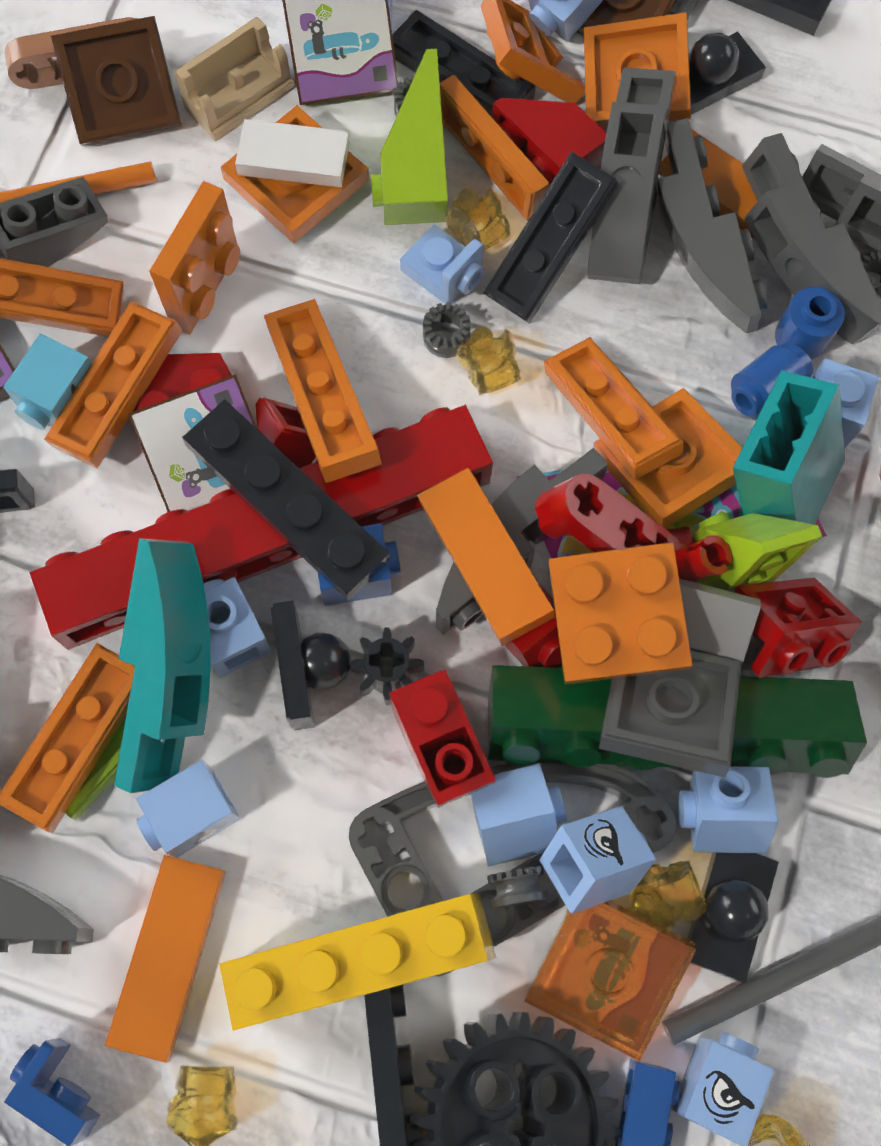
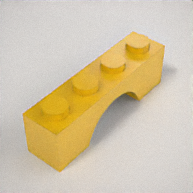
(357, 961)

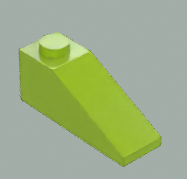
(413, 156)
(759, 547)

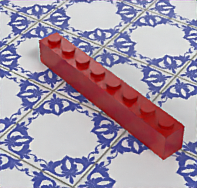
(90, 590)

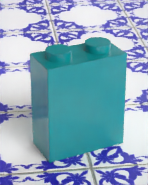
(792, 450)

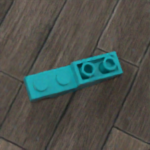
(170, 647)

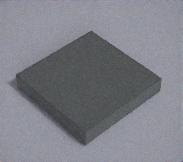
(676, 715)

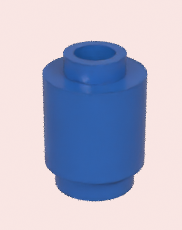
(811, 320)
(755, 381)

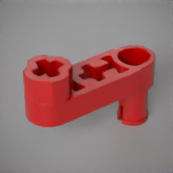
(596, 512)

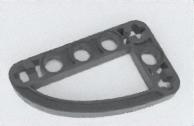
(416, 799)

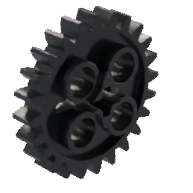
(459, 1119)

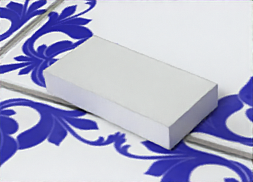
(292, 153)

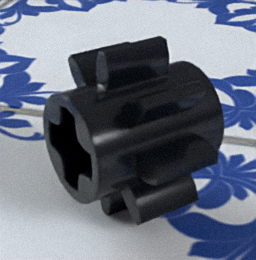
(373, 659)

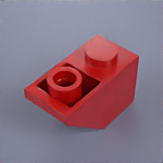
(550, 132)
(441, 738)

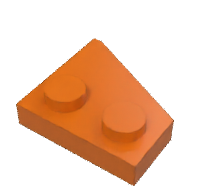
(526, 50)

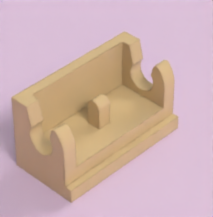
(234, 79)

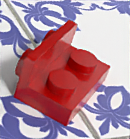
(800, 626)

